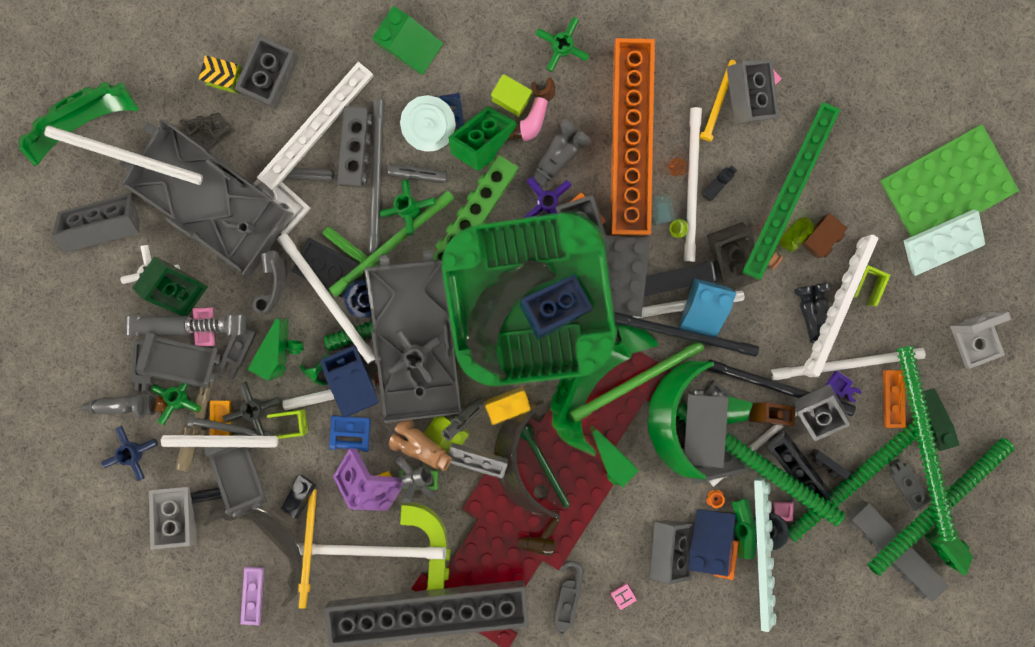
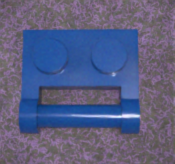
(350, 427)

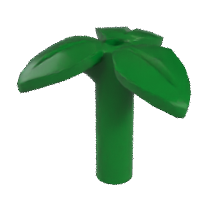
(312, 373)

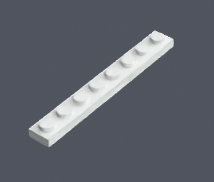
(315, 126)
(840, 306)

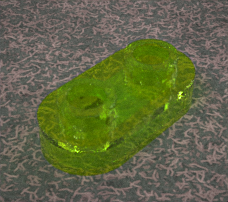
(796, 234)

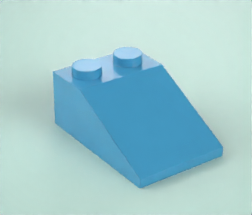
(707, 307)

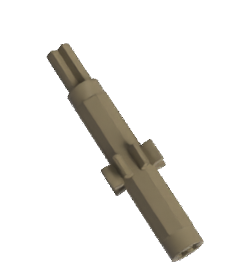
(187, 454)

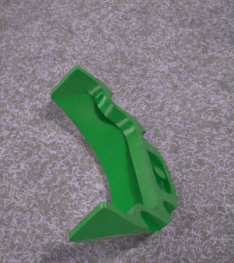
(73, 113)
(574, 393)
(662, 417)

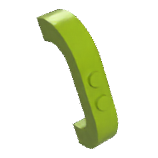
(426, 519)

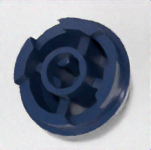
(357, 299)

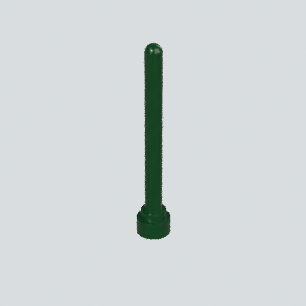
(527, 434)

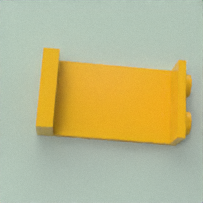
(507, 405)

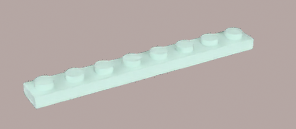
(764, 549)

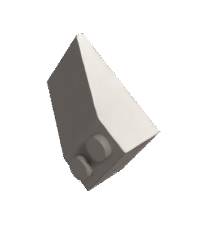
(171, 518)

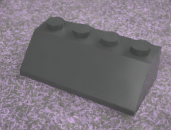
(96, 223)

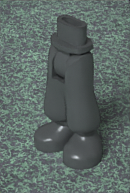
(560, 152)
(138, 404)

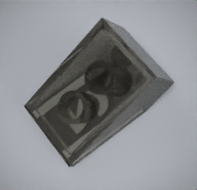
(731, 251)

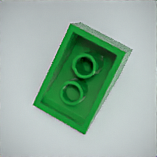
(407, 40)
(481, 138)
(272, 355)
(618, 466)

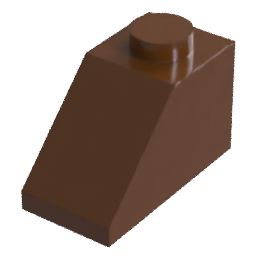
(772, 414)

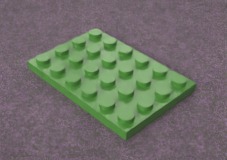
(950, 182)

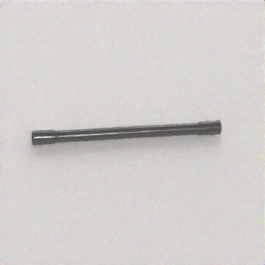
(378, 116)

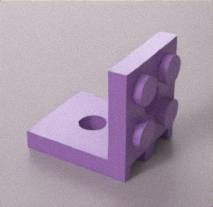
(364, 490)

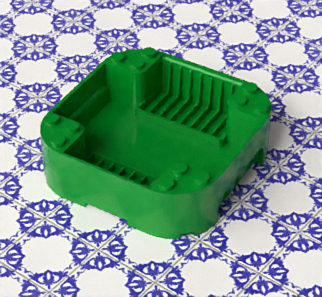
(569, 247)

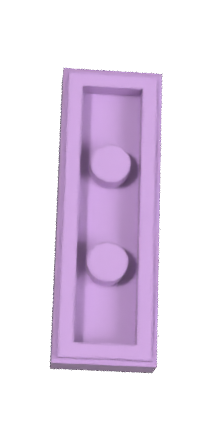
(252, 595)

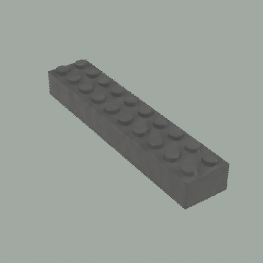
(426, 613)

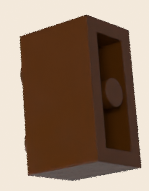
(824, 236)

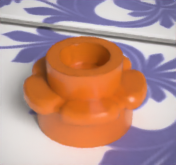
(715, 503)

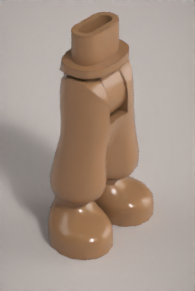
(418, 445)

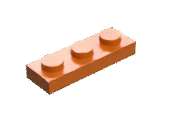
(893, 399)

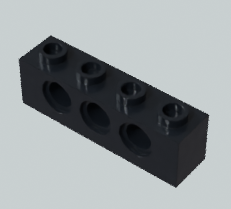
(796, 464)

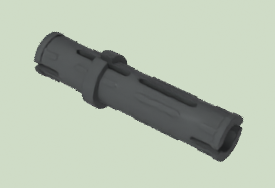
(417, 173)
(459, 423)

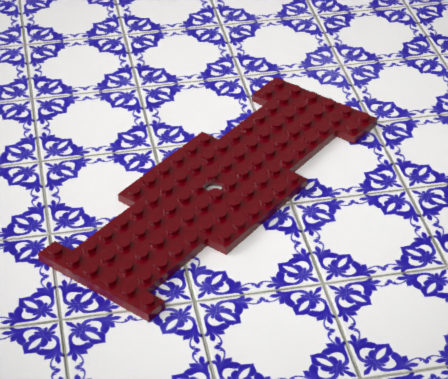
(491, 547)

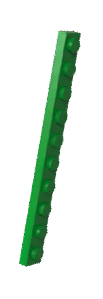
(791, 191)

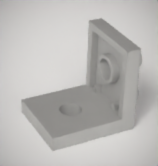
(979, 328)

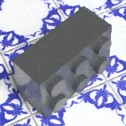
(267, 72)

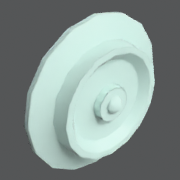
(427, 123)

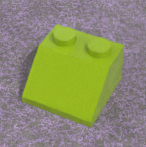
(435, 429)

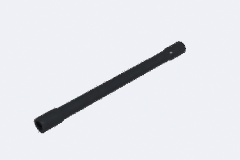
(741, 347)
(723, 369)

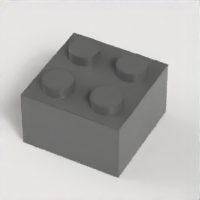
(822, 412)

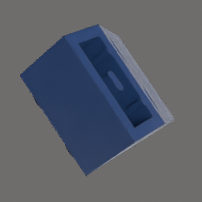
(349, 381)

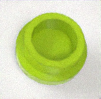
(678, 228)

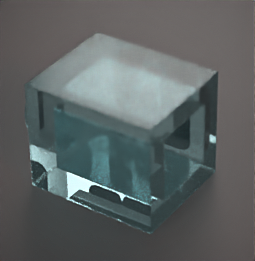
(662, 210)

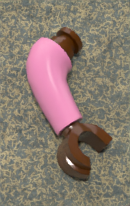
(532, 124)

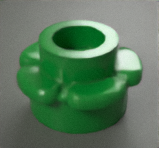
(294, 348)

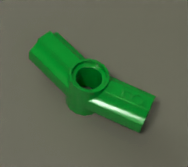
(745, 529)

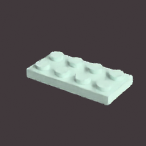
(944, 242)

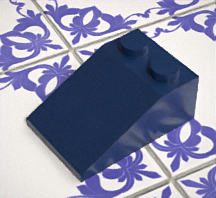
(555, 306)
(712, 542)

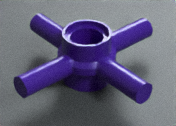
(541, 194)

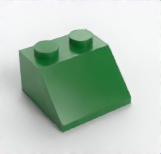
(953, 553)

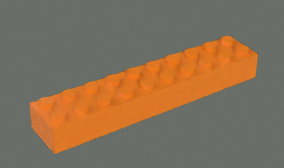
(632, 137)

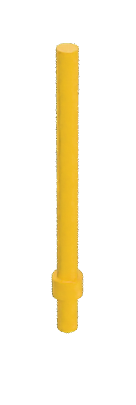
(304, 587)

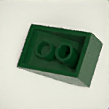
(169, 287)

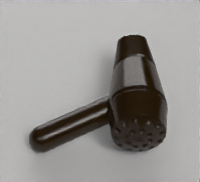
(541, 545)

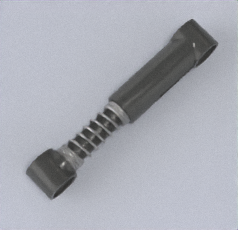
(184, 325)

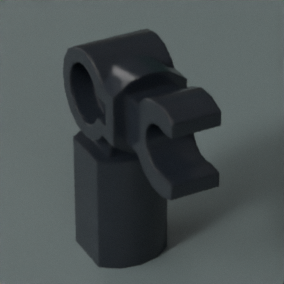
(717, 184)

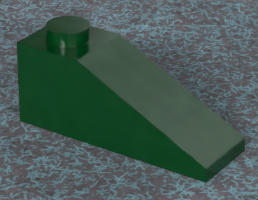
(941, 424)

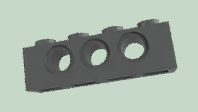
(352, 117)

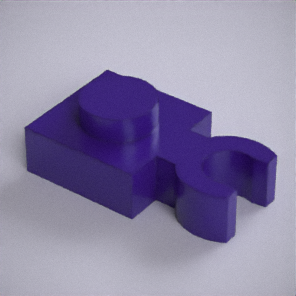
(841, 386)

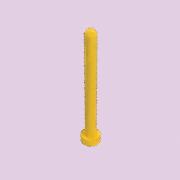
(706, 135)

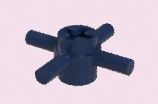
(135, 450)

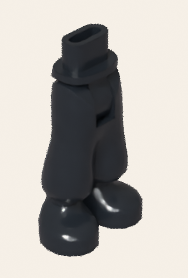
(814, 311)

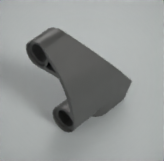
(277, 265)

